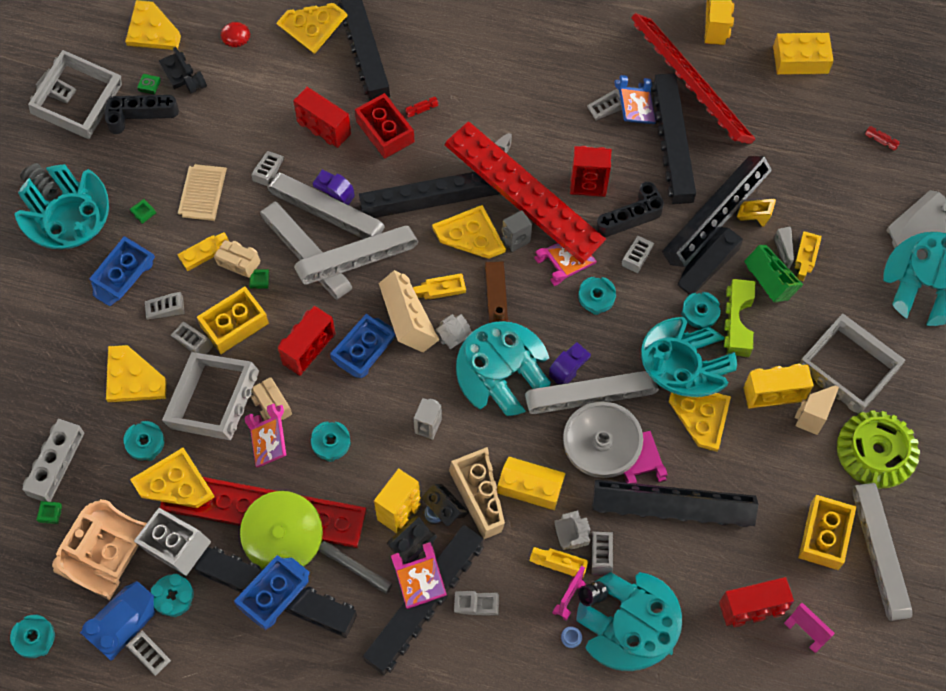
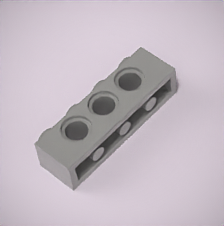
(55, 471)

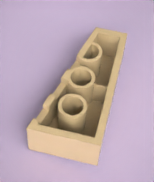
(406, 313)
(479, 491)

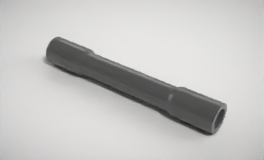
(336, 555)

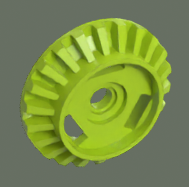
(872, 466)

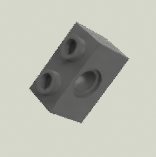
(516, 231)

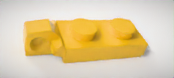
(201, 251)
(807, 254)
(441, 287)
(558, 561)

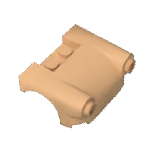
(98, 548)

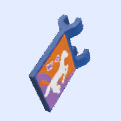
(636, 102)

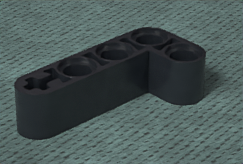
(138, 107)
(609, 223)

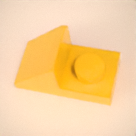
(757, 209)

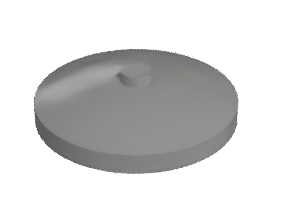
(603, 439)

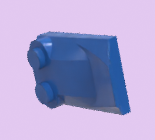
(120, 271)
(363, 346)
(272, 591)
(120, 620)

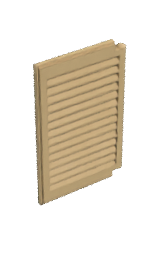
(202, 192)

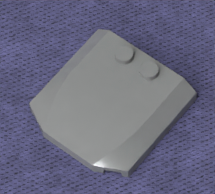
(924, 216)

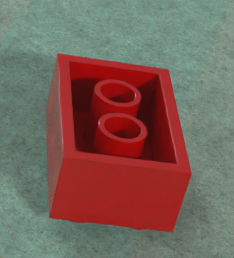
(322, 117)
(384, 125)
(590, 171)
(306, 340)
(756, 602)

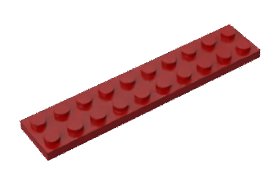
(693, 79)
(525, 192)
(340, 521)

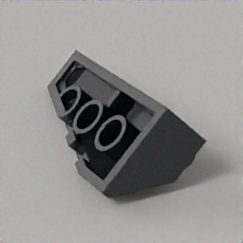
(710, 259)

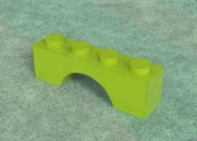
(739, 338)

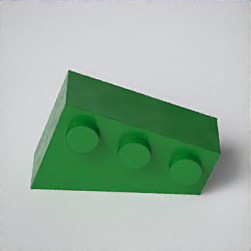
(772, 274)

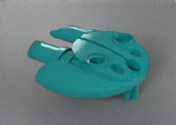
(66, 212)
(915, 272)
(673, 359)
(499, 363)
(634, 623)

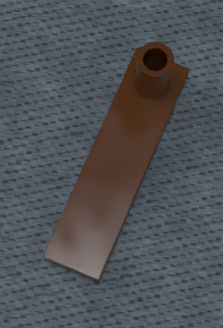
(496, 291)

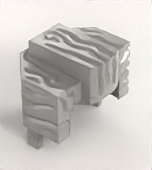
(453, 330)
(572, 531)

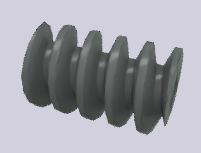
(42, 181)

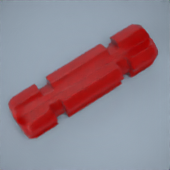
(421, 106)
(882, 138)

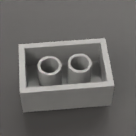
(172, 541)

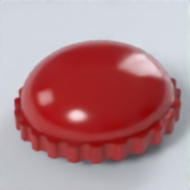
(235, 34)

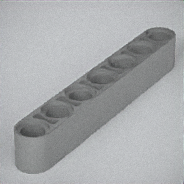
(325, 206)
(301, 245)
(355, 254)
(590, 391)
(882, 552)

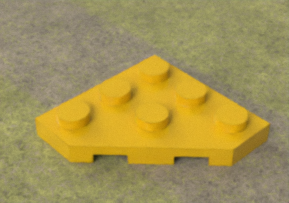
(312, 24)
(151, 28)
(470, 232)
(132, 377)
(702, 417)
(174, 482)

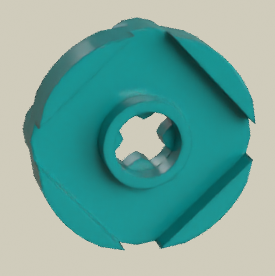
(597, 285)
(699, 300)
(140, 431)
(330, 451)
(183, 598)
(38, 647)

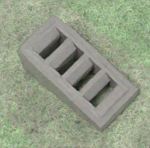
(59, 84)
(610, 97)
(266, 179)
(784, 244)
(634, 265)
(163, 300)
(202, 346)
(600, 565)
(136, 640)

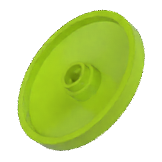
(281, 526)

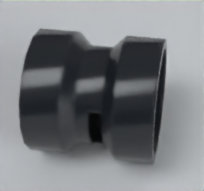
(195, 82)
(592, 593)

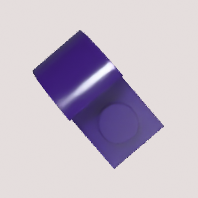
(335, 186)
(567, 363)

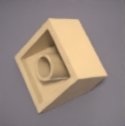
(814, 411)

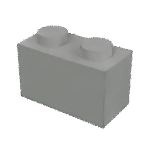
(427, 418)

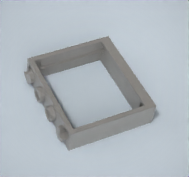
(43, 89)
(868, 343)
(187, 385)

